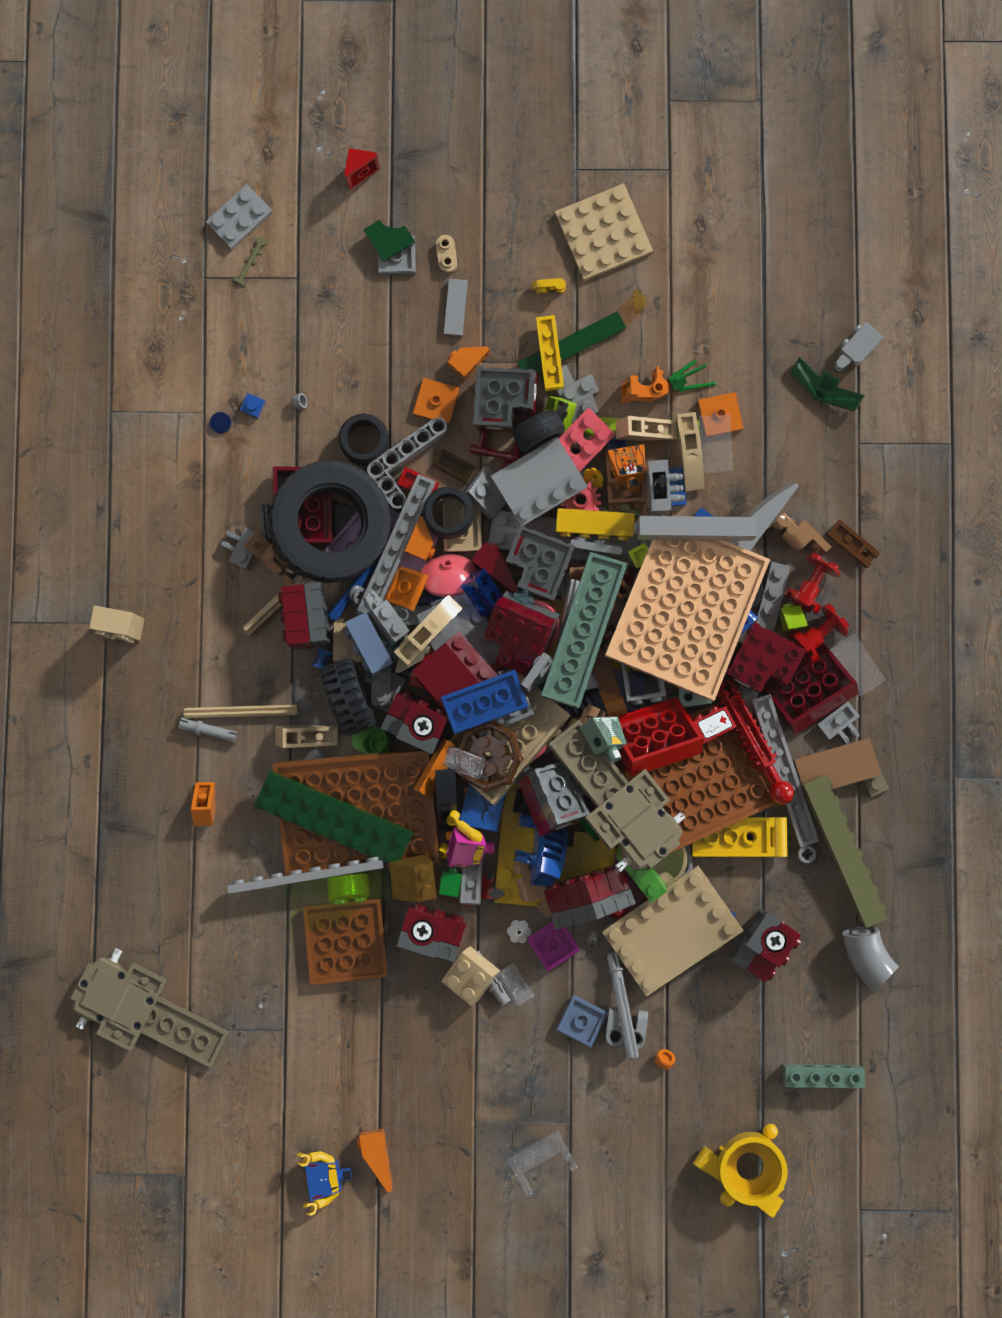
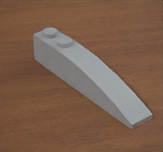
(766, 512)

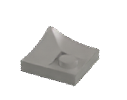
(485, 493)
(538, 673)

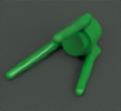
(679, 380)

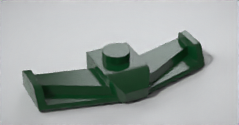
(825, 388)

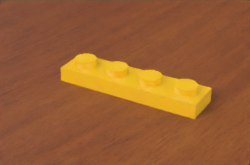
(550, 353)

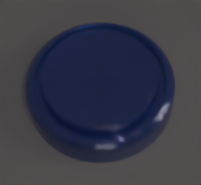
(220, 422)

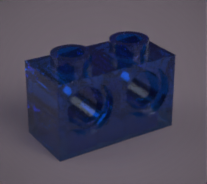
(481, 591)

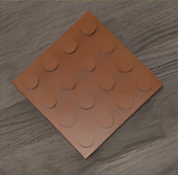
(345, 942)

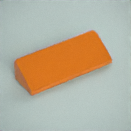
(427, 782)

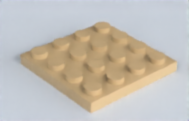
(603, 232)

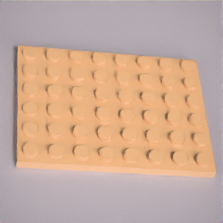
(688, 612)

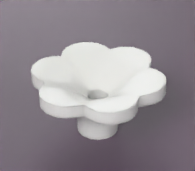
(523, 927)

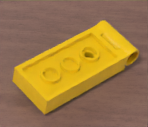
(767, 841)

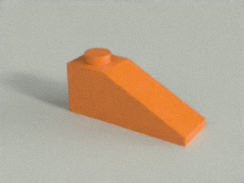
(375, 1153)

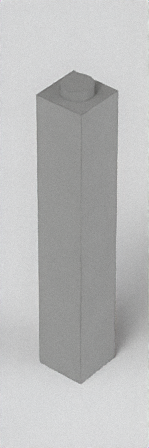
(695, 528)

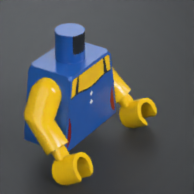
(323, 1178)

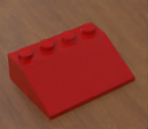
(658, 737)

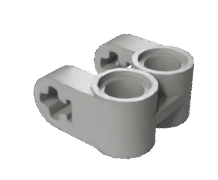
(611, 1025)

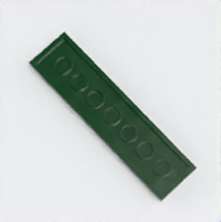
(332, 818)

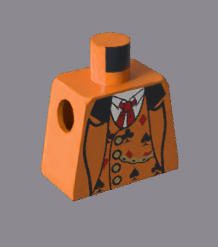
(628, 465)

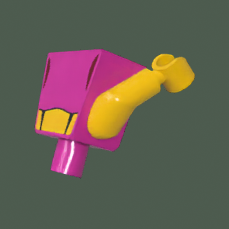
(465, 845)

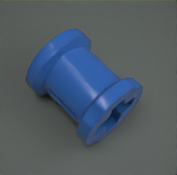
(322, 658)

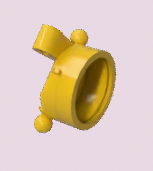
(759, 1191)

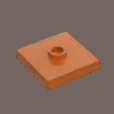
(436, 400)
(722, 405)
(406, 588)

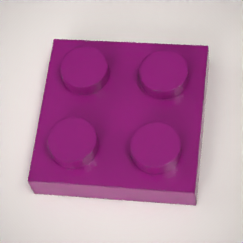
(552, 945)

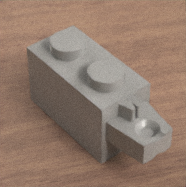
(384, 618)

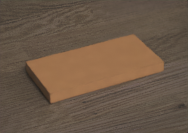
(841, 764)

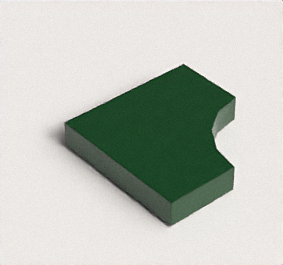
(388, 240)

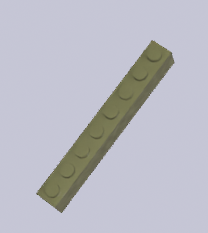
(844, 851)

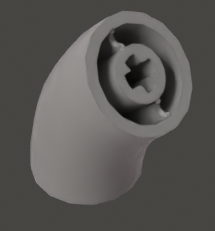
(869, 956)

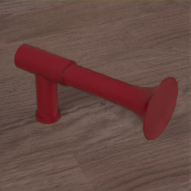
(482, 450)

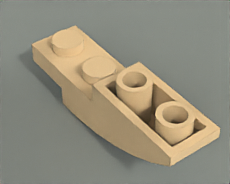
(690, 451)
(428, 630)

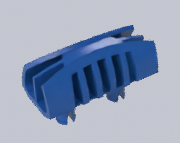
(547, 854)

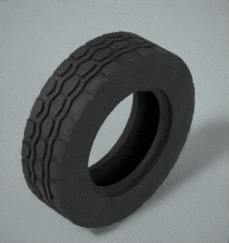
(340, 479)

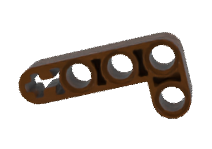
(608, 685)

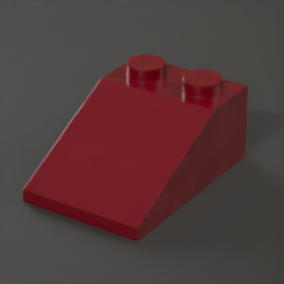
(493, 562)

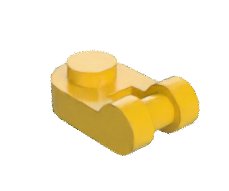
(545, 285)

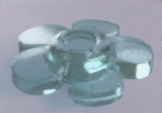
(524, 597)

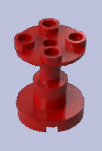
(809, 589)
(814, 637)

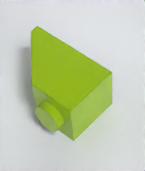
(792, 618)

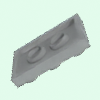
(239, 217)

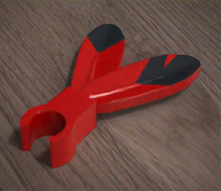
(489, 893)

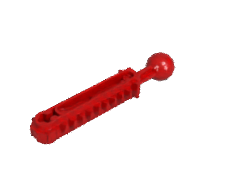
(780, 791)

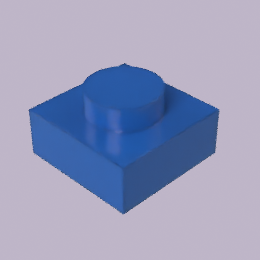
(252, 405)

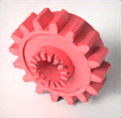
(589, 495)

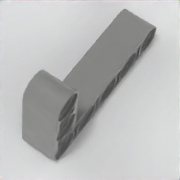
(402, 458)

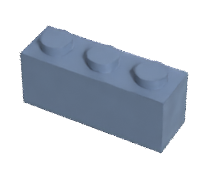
(367, 645)

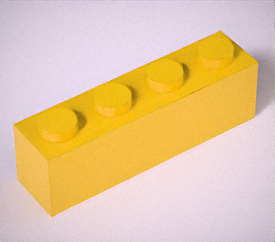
(595, 523)

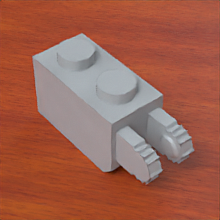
(858, 347)

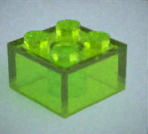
(349, 886)

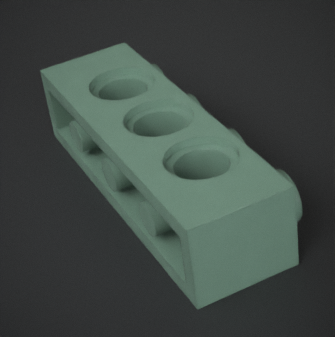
(823, 1076)

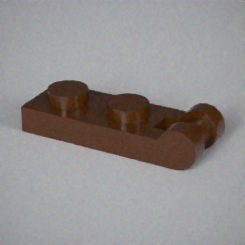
(852, 543)

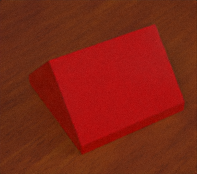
(360, 166)

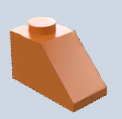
(467, 360)
(420, 542)
(203, 804)

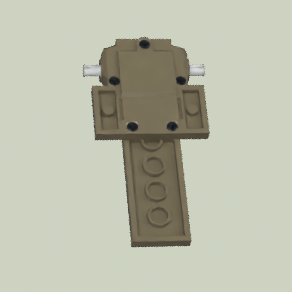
(625, 810)
(132, 1005)

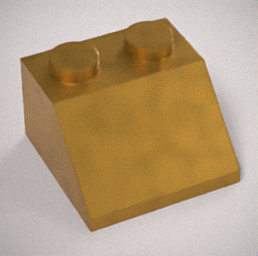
(412, 879)

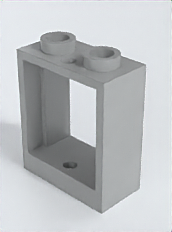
(637, 700)

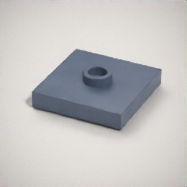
(582, 1021)

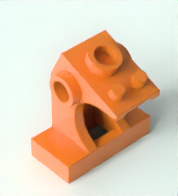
(634, 391)

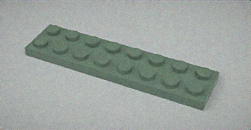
(584, 630)

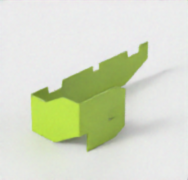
(552, 403)

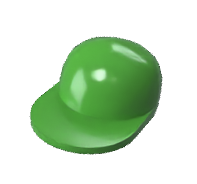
(372, 741)

